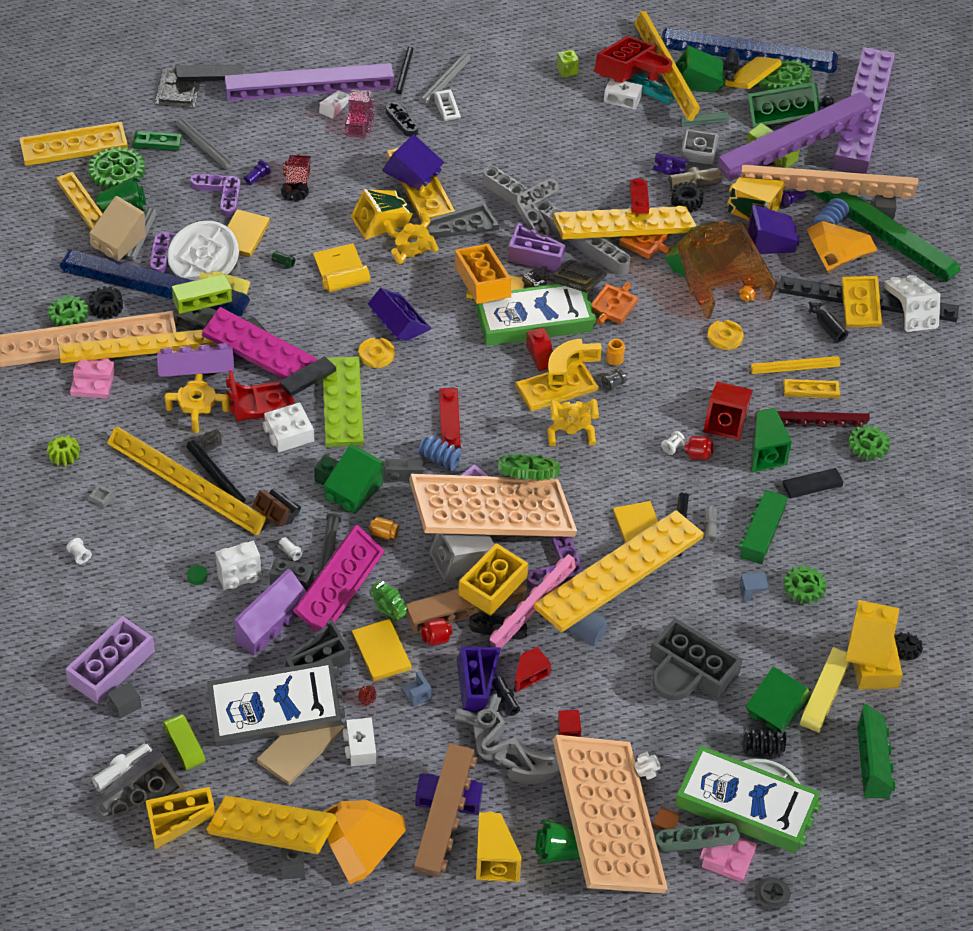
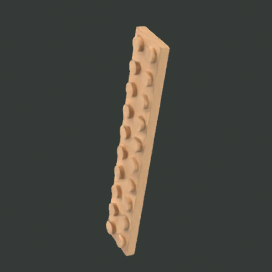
(835, 181)
(43, 343)

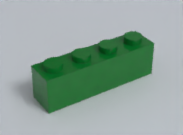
(763, 526)

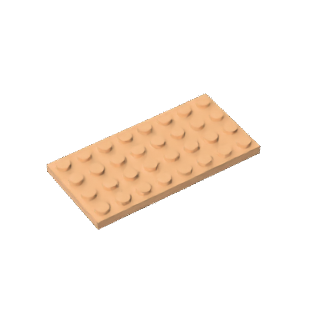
(491, 505)
(609, 815)

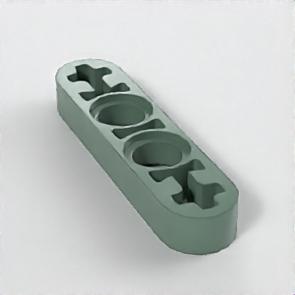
(697, 834)

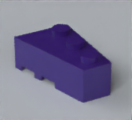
(476, 673)

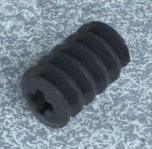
(764, 742)

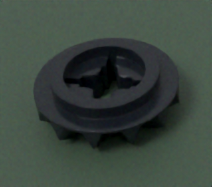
(295, 195)
(915, 646)

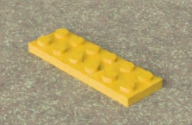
(72, 143)
(430, 197)
(271, 824)

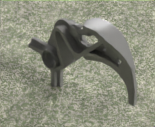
(488, 733)

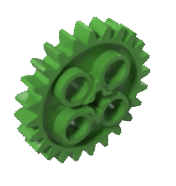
(787, 75)
(115, 166)
(528, 466)

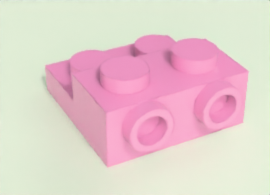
(92, 378)
(730, 859)

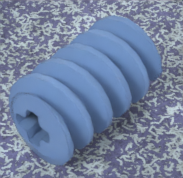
(833, 212)
(440, 453)

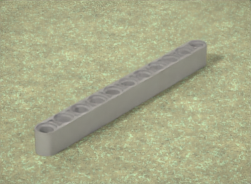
(596, 248)

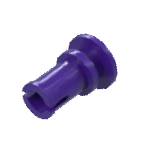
(259, 171)
(790, 196)

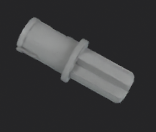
(711, 524)

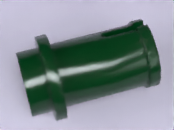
(287, 260)

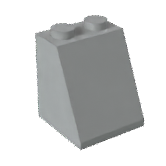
(458, 552)

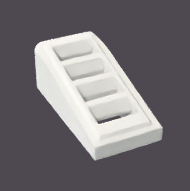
(446, 95)
(332, 105)

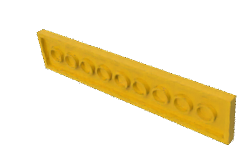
(618, 571)

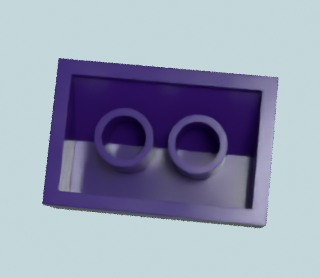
(397, 315)

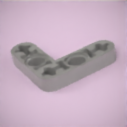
(530, 207)

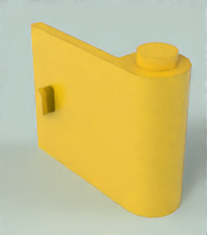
(341, 268)

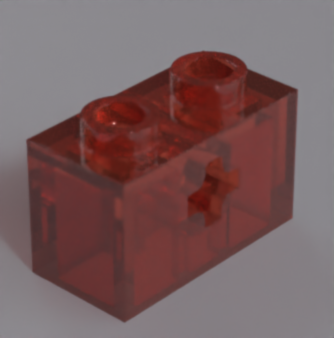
(297, 169)

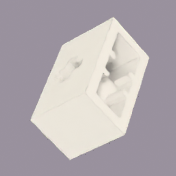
(623, 94)
(361, 742)

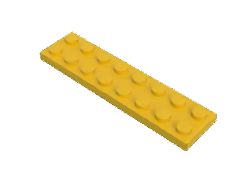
(623, 222)

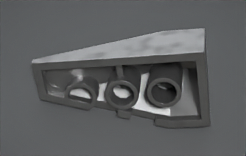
(145, 780)

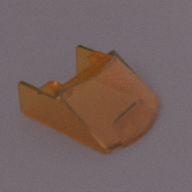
(719, 256)

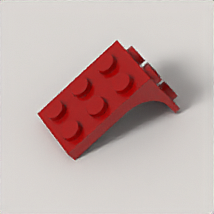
(255, 400)

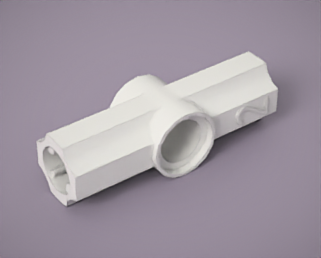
(118, 767)

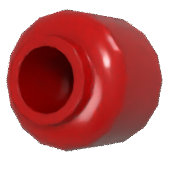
(699, 448)
(436, 632)

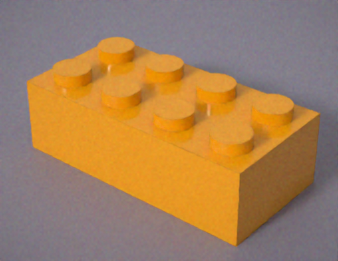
(483, 273)

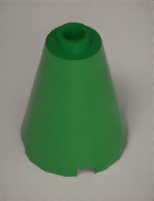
(127, 190)
(556, 843)

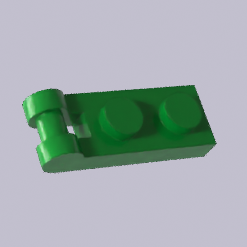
(156, 140)

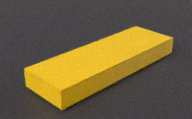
(811, 388)

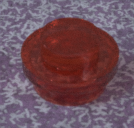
(367, 695)

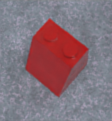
(727, 410)

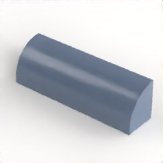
(590, 628)

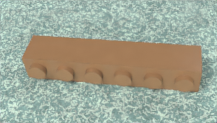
(451, 607)
(444, 810)

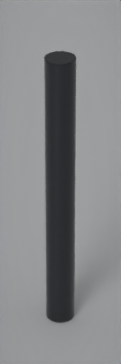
(404, 70)

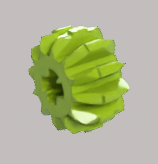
(63, 450)

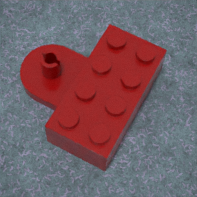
(629, 58)

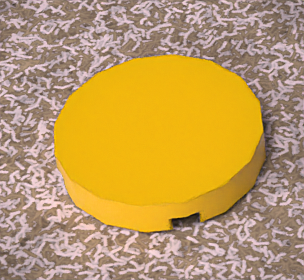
(719, 335)
(376, 352)

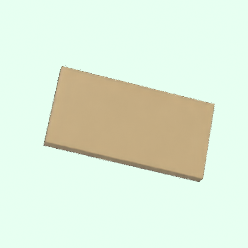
(295, 752)

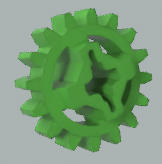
(68, 311)
(869, 442)
(805, 584)
(388, 600)

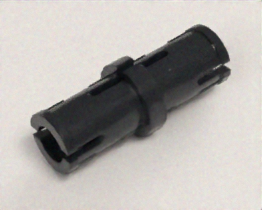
(506, 696)

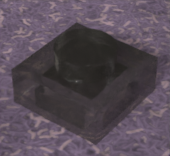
(211, 440)

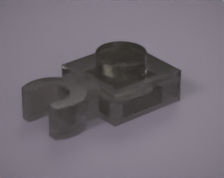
(536, 278)

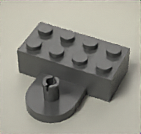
(690, 662)

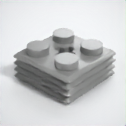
(699, 146)

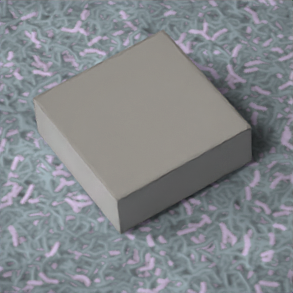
(101, 496)

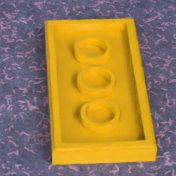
(538, 393)

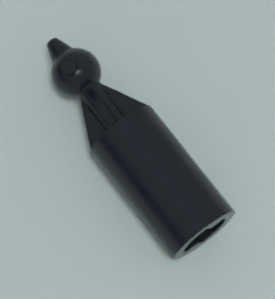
(731, 64)
(829, 323)

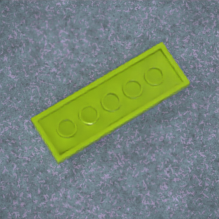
(343, 404)

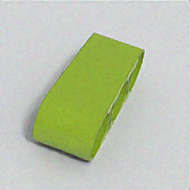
(184, 741)

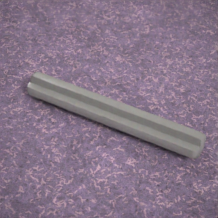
(149, 218)

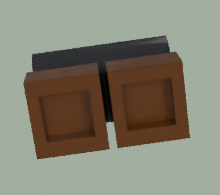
(276, 507)

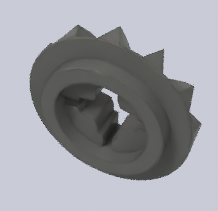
(781, 890)

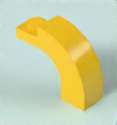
(569, 354)

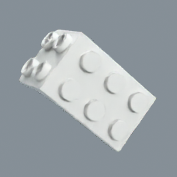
(918, 301)

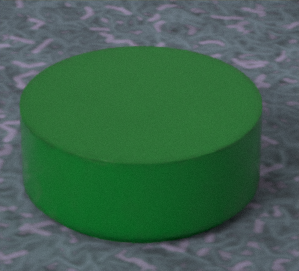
(197, 575)

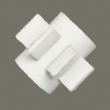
(647, 765)

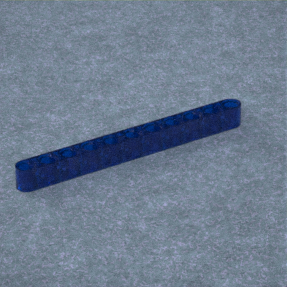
(749, 49)
(137, 278)

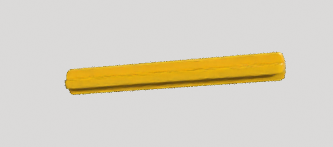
(793, 365)

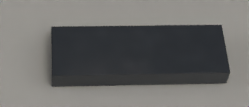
(308, 376)
(812, 483)

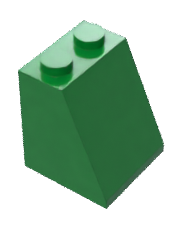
(701, 70)
(770, 441)
(354, 479)
(778, 700)

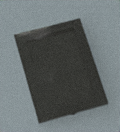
(176, 93)
(577, 275)

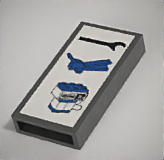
(275, 703)

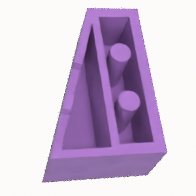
(534, 250)

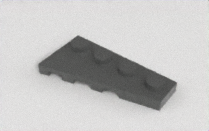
(463, 221)

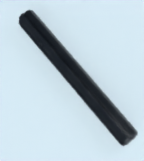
(214, 470)

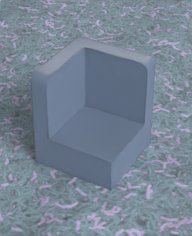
(752, 582)
(418, 691)

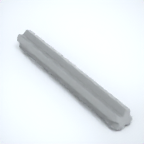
(445, 78)
(208, 147)

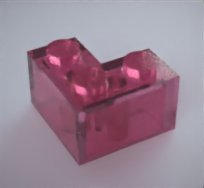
(359, 114)

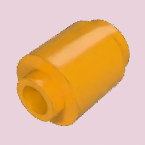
(615, 352)
(384, 528)

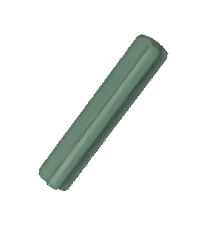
(705, 119)

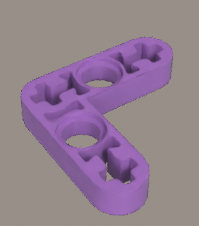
(223, 186)
(157, 247)
(568, 548)

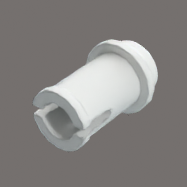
(293, 552)

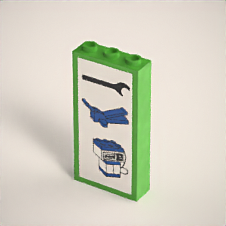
(553, 306)
(749, 798)

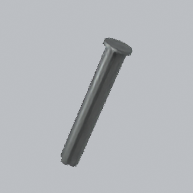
(329, 539)

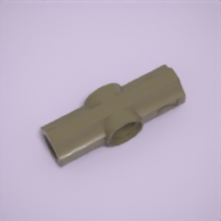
(696, 176)

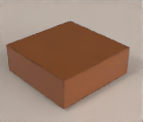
(666, 819)

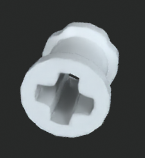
(673, 442)
(78, 550)

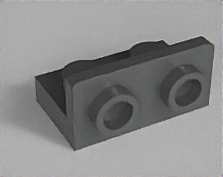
(401, 469)

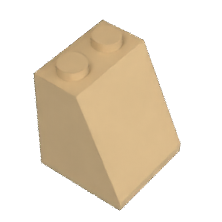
(118, 229)

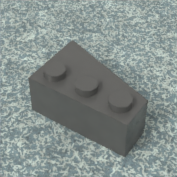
(323, 646)

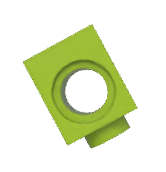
(567, 63)

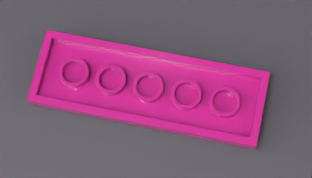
(256, 344)
(339, 579)

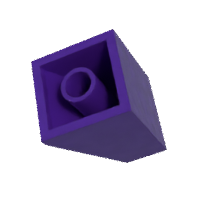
(414, 163)
(772, 231)

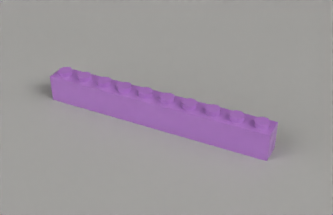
(309, 81)
(796, 135)

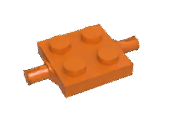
(645, 244)
(614, 303)

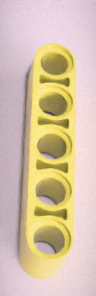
(825, 690)

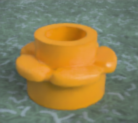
(747, 293)

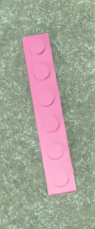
(526, 608)

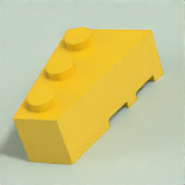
(178, 814)

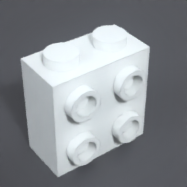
(288, 427)
(238, 565)

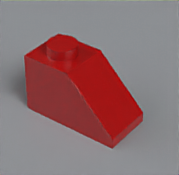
(539, 347)
(531, 668)

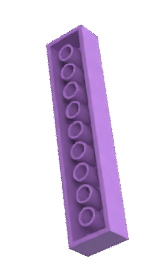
(858, 140)

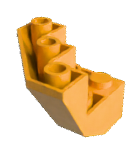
(839, 244)
(363, 836)

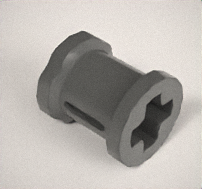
(615, 375)

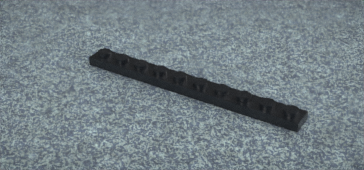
(834, 294)

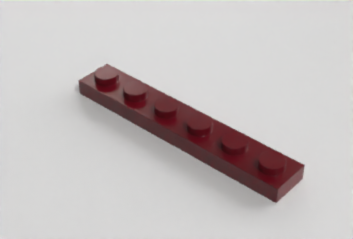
(823, 418)

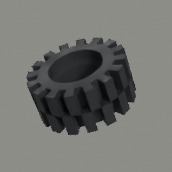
(687, 190)
(106, 295)

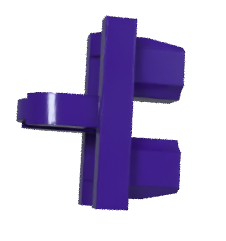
(664, 161)

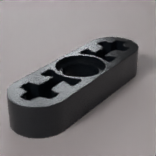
(401, 113)
(484, 618)

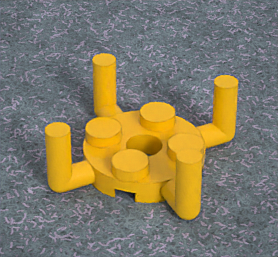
(410, 231)
(196, 406)
(579, 419)

